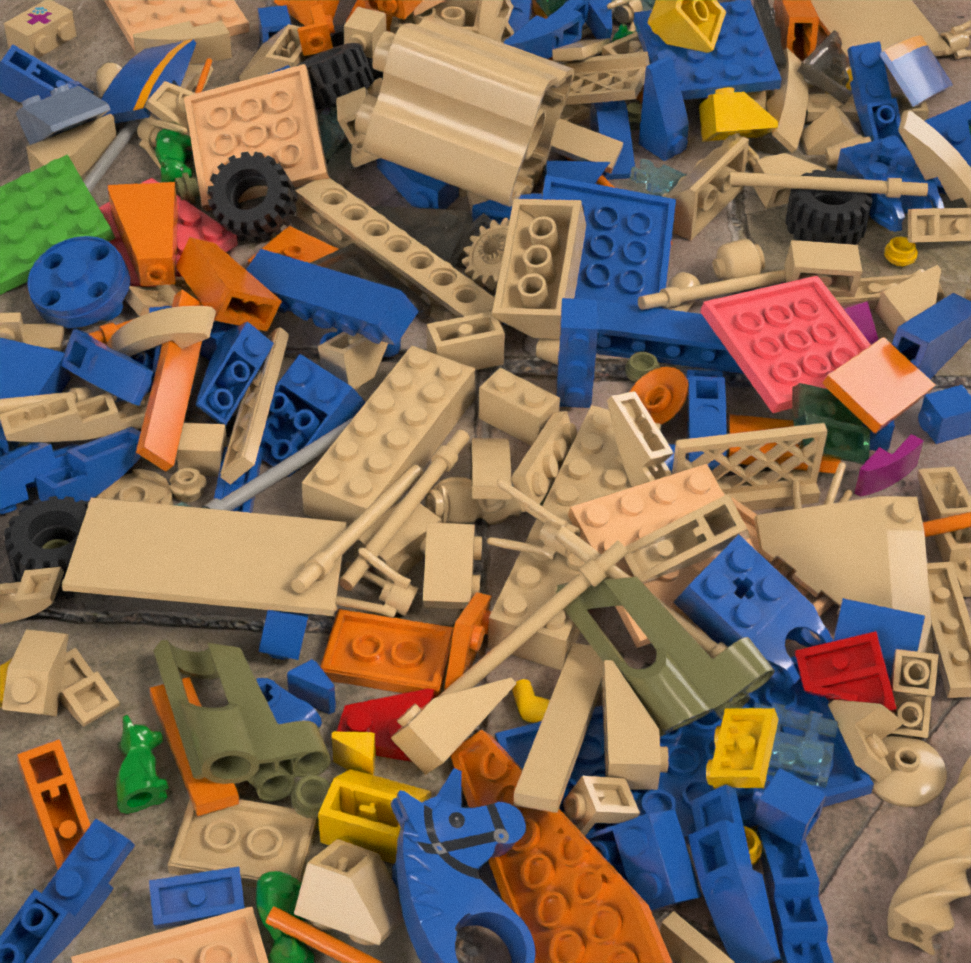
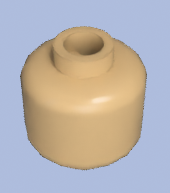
(738, 260)

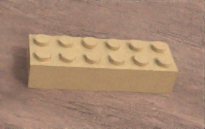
(389, 434)

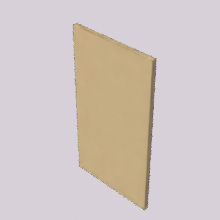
(877, 21)
(201, 556)

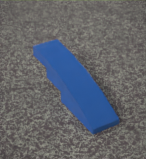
(794, 900)

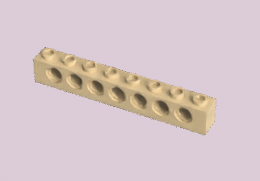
(349, 220)

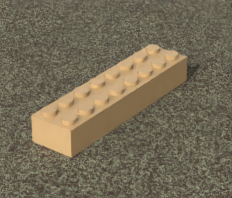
(589, 472)

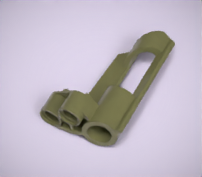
(684, 678)
(243, 737)

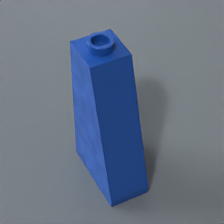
(935, 334)
(28, 372)

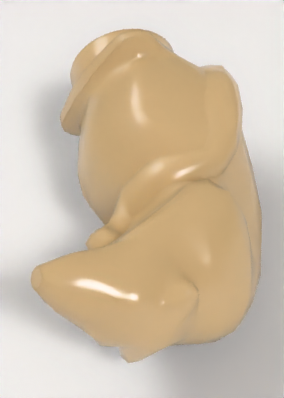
(454, 504)

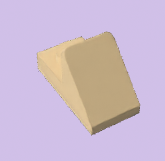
(863, 728)

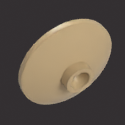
(914, 782)

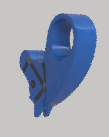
(439, 880)

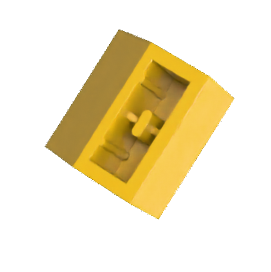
(361, 812)

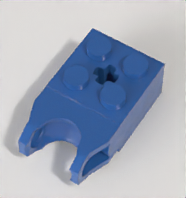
(886, 160)
(749, 598)

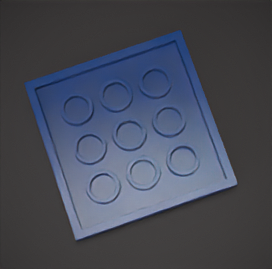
(737, 62)
(623, 240)

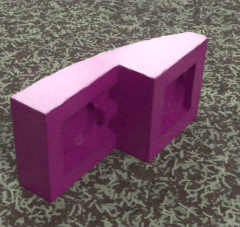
(886, 468)

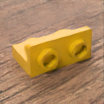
(742, 748)

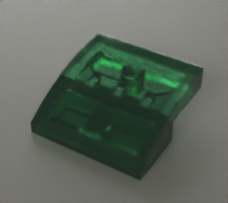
(845, 432)

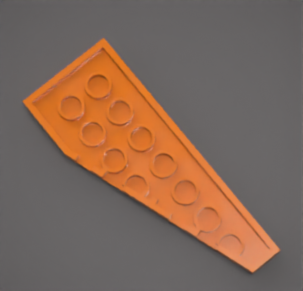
(556, 877)

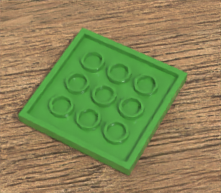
(41, 212)

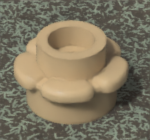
(187, 484)

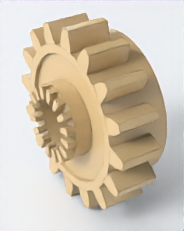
(486, 254)

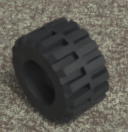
(338, 73)
(240, 176)
(828, 214)
(36, 527)

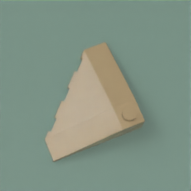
(855, 552)

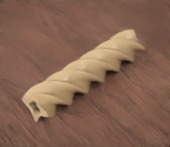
(936, 872)

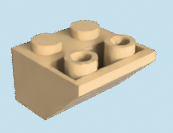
(275, 53)
(350, 893)

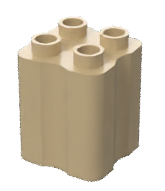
(464, 109)

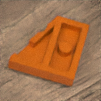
(468, 636)

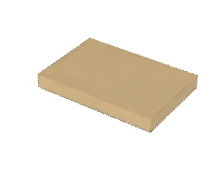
(244, 835)

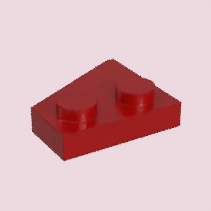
(847, 671)
(381, 718)

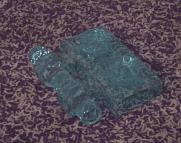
(799, 755)

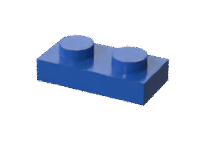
(195, 896)

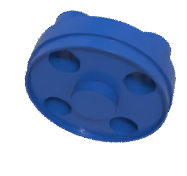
(79, 282)

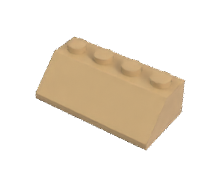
(539, 264)

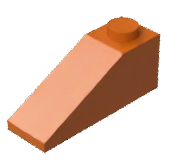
(54, 798)

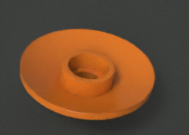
(662, 392)

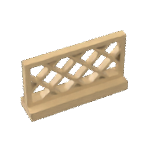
(607, 78)
(750, 486)

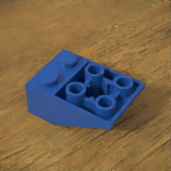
(304, 408)

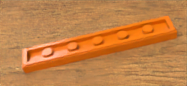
(169, 397)

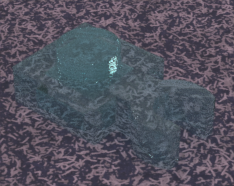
(657, 180)

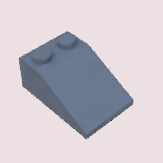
(59, 112)

